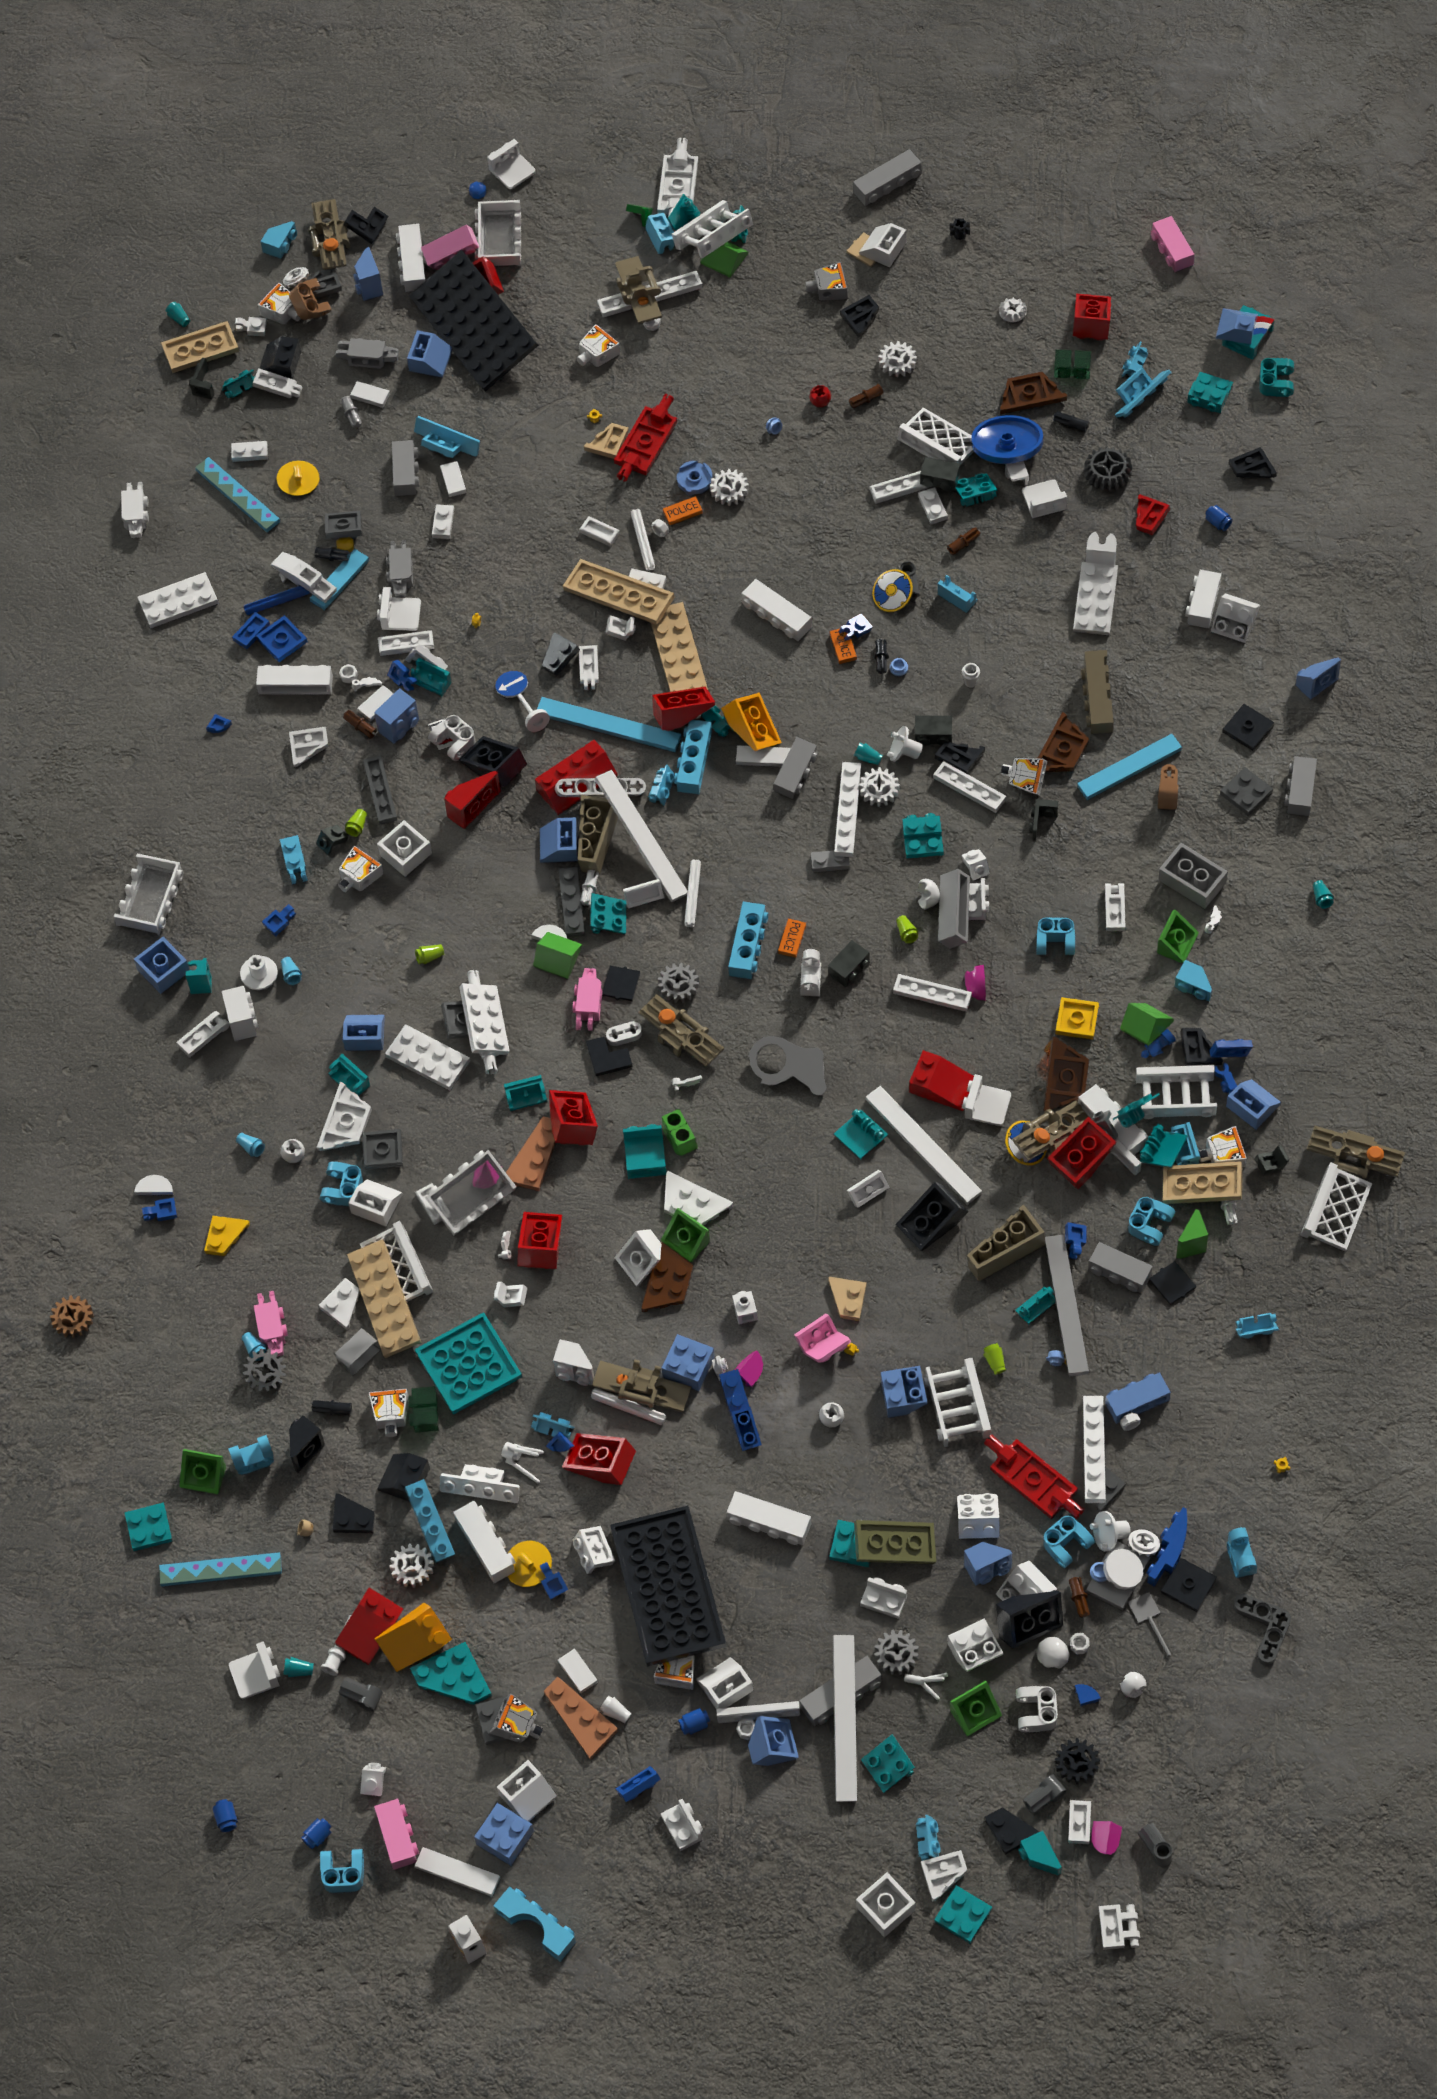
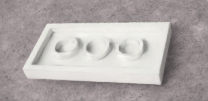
(178, 600)
(427, 1057)

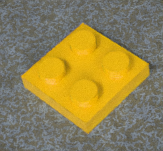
(1077, 1018)

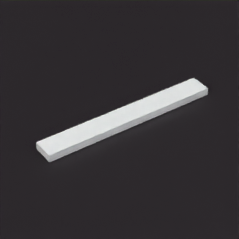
(641, 835)
(923, 1145)
(844, 1718)

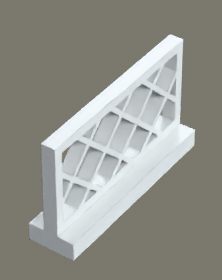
(930, 447)
(1323, 1197)
(409, 1255)

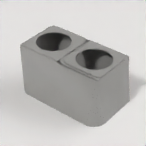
(357, 1351)

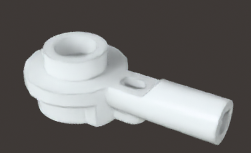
(719, 1365)

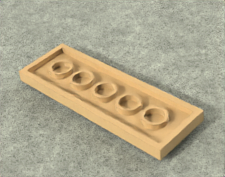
(618, 591)
(678, 650)
(384, 1298)

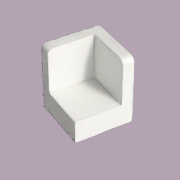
(1016, 472)

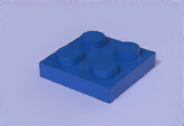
(281, 638)

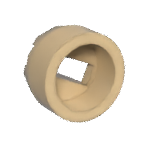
(305, 1528)

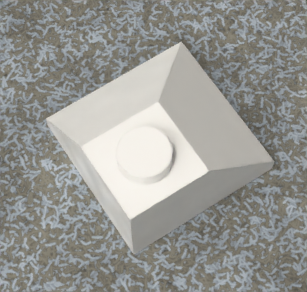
(639, 1255)

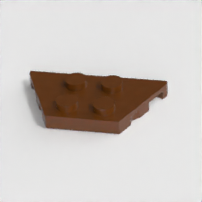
(1030, 392)
(1064, 746)
(1065, 1075)
(668, 1280)

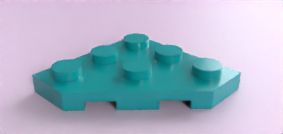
(453, 1675)

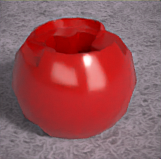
(820, 396)

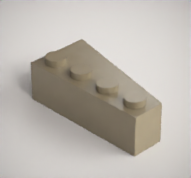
(1097, 692)
(596, 831)
(1006, 1245)

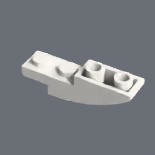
(304, 575)

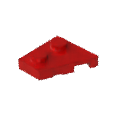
(1150, 514)

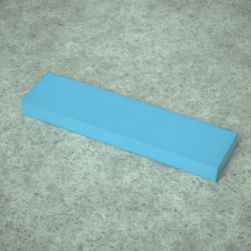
(343, 576)

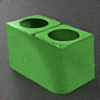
(679, 1147)

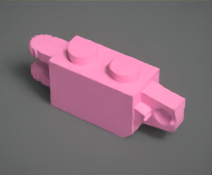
(588, 999)
(270, 1325)

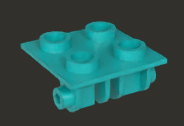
(683, 213)
(976, 486)
(607, 914)
(1133, 1112)
(860, 1133)
(1162, 1147)
(888, 1763)

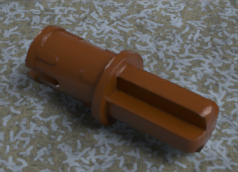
(866, 396)
(963, 541)
(359, 724)
(1079, 1596)

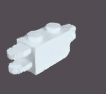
(133, 510)

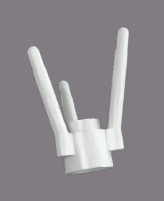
(514, 1451)

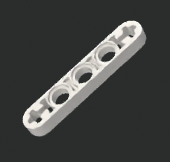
(591, 787)

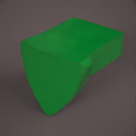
(644, 211)

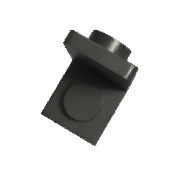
(200, 387)
(1045, 808)

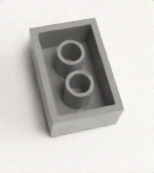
(1192, 875)

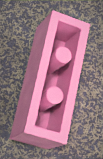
(1172, 244)
(444, 248)
(396, 1833)

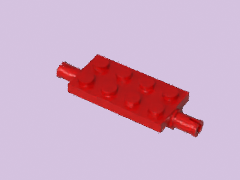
(646, 439)
(1033, 1478)

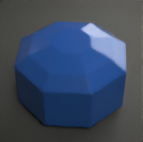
(477, 190)

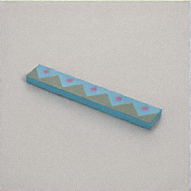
(237, 494)
(220, 1569)

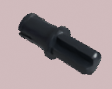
(1071, 421)
(332, 554)
(881, 656)
(332, 1407)

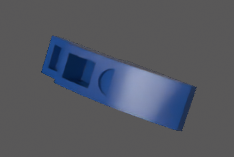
(739, 1410)
(1173, 1544)

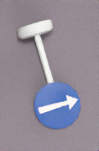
(514, 684)

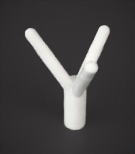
(921, 1681)

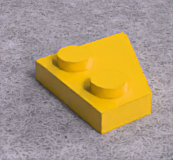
(223, 1234)

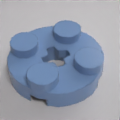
(697, 486)

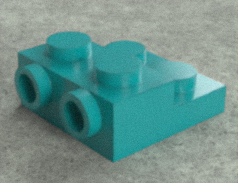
(1209, 392)
(922, 836)
(843, 1544)

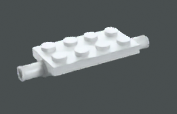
(677, 178)
(484, 1020)

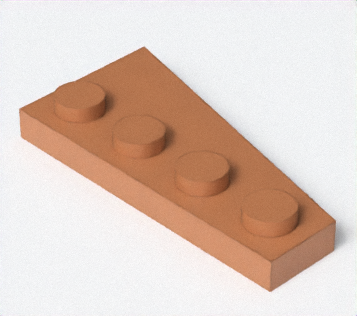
(533, 1159)
(581, 1718)

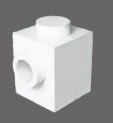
(744, 1307)

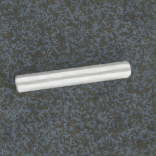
(642, 540)
(692, 893)
(628, 1406)

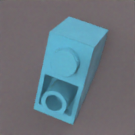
(278, 239)
(1193, 980)

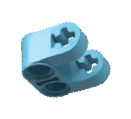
(1055, 934)
(344, 1172)
(1145, 1232)
(253, 1456)
(1063, 1536)
(1240, 1553)
(342, 1874)

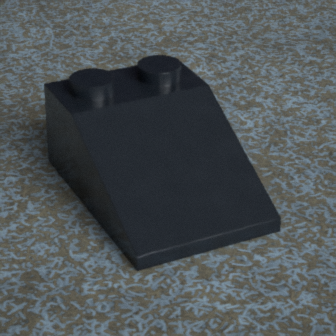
(493, 755)
(931, 1216)
(1028, 1617)

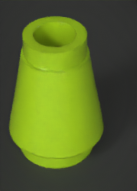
(356, 823)
(906, 929)
(426, 954)
(994, 1357)

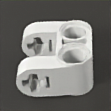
(457, 734)
(810, 973)
(1034, 1694)

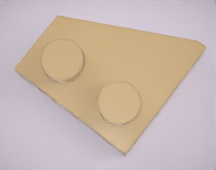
(608, 441)
(848, 1297)

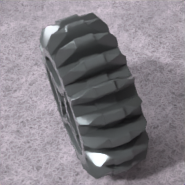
(1097, 471)

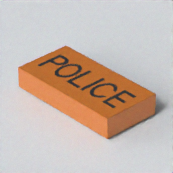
(682, 511)
(843, 648)
(792, 938)

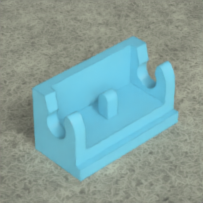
(660, 232)
(956, 595)
(1189, 1153)

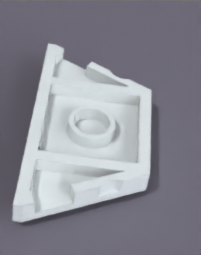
(345, 1120)
(692, 1199)

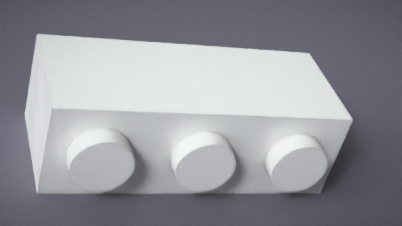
(1203, 598)

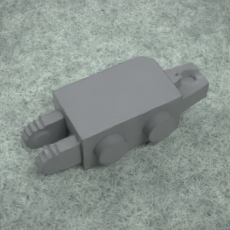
(366, 353)
(400, 568)

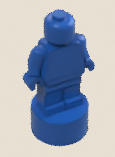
(1155, 1047)

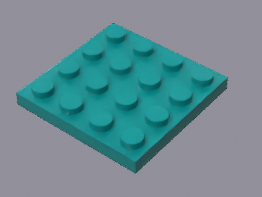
(468, 1363)

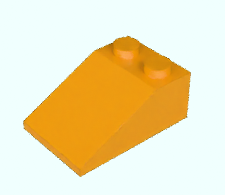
(752, 721)
(413, 1637)

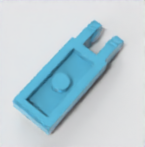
(293, 857)

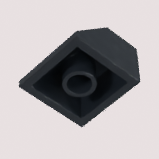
(282, 356)
(305, 1442)
(403, 1471)

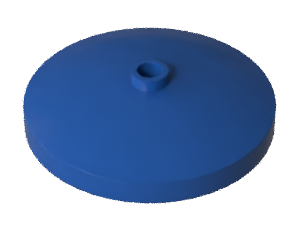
(1007, 439)

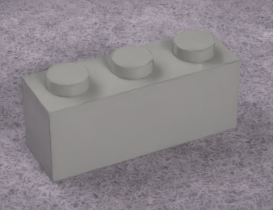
(405, 467)
(795, 768)
(1301, 785)
(1120, 1268)

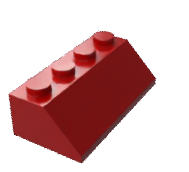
(584, 763)

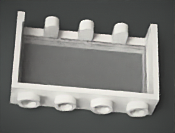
(499, 232)
(149, 894)
(470, 1191)

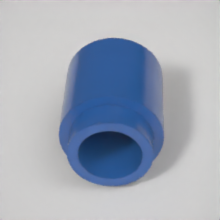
(1218, 518)
(694, 1721)
(225, 1815)
(316, 1833)

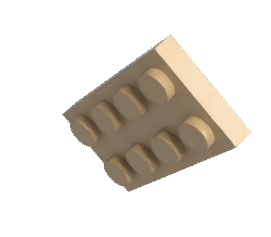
(206, 343)
(1202, 1182)

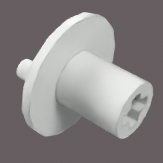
(903, 745)
(258, 972)
(1108, 1530)

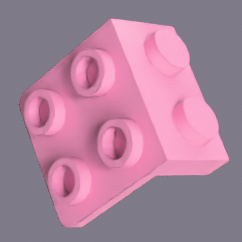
(821, 1339)

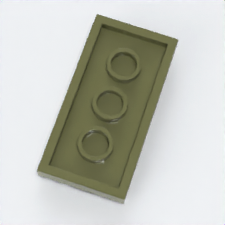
(895, 1542)

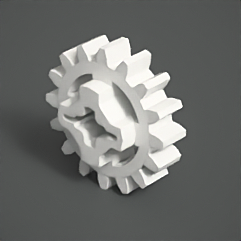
(897, 359)
(731, 487)
(888, 786)
(412, 1557)

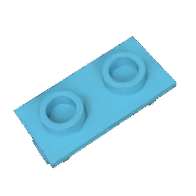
(1136, 355)
(664, 780)
(1248, 1328)
(545, 1422)
(927, 1829)

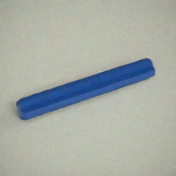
(275, 599)

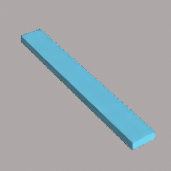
(610, 724)

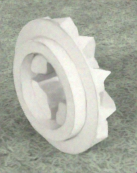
(295, 277)
(1010, 315)
(1147, 1538)

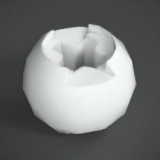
(286, 1151)
(837, 1417)
(1133, 1684)

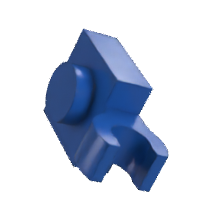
(278, 921)
(1228, 1083)
(163, 1210)
(1076, 1236)
(553, 1583)

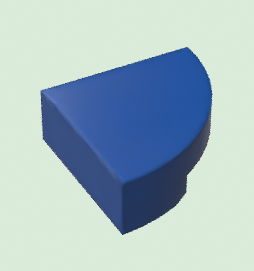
(218, 724)
(560, 1443)
(1086, 1694)

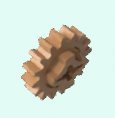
(64, 1323)

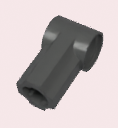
(908, 566)
(365, 1695)
(1048, 1791)
(1155, 1843)

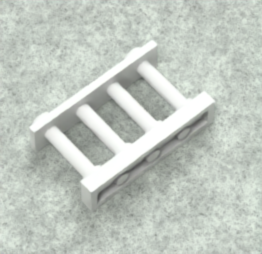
(706, 222)
(1180, 1074)
(972, 1389)

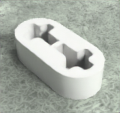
(624, 1033)

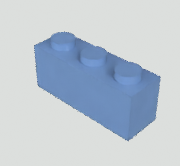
(1137, 1397)

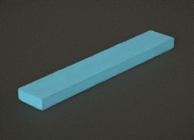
(1129, 766)

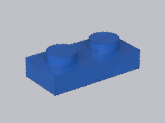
(247, 633)
(1231, 1048)
(637, 1784)

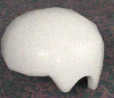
(930, 893)
(1052, 1652)

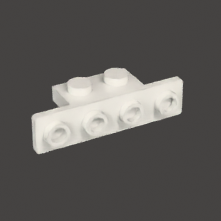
(480, 1483)

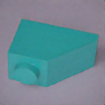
(1039, 1853)

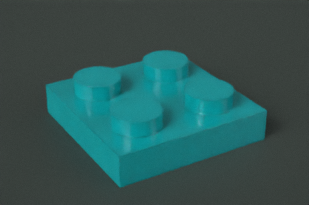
(148, 1526)
(963, 1914)

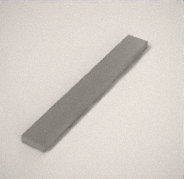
(1066, 1305)

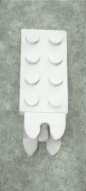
(1097, 587)

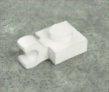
(254, 326)

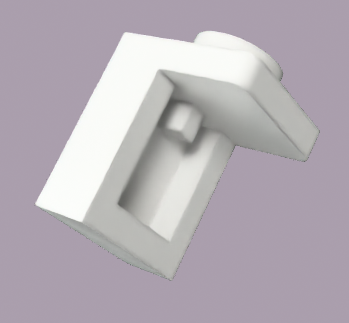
(620, 628)
(976, 864)
(510, 1295)
(372, 1779)

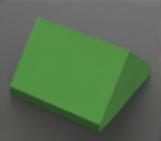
(725, 259)
(1177, 938)
(556, 954)
(1144, 1022)
(686, 1235)
(1193, 1238)
(202, 1471)
(975, 1708)

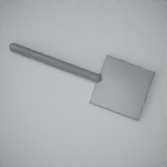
(1144, 1609)

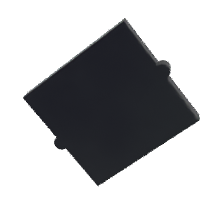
(621, 983)
(1172, 1283)

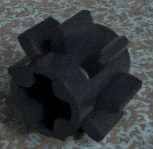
(959, 228)

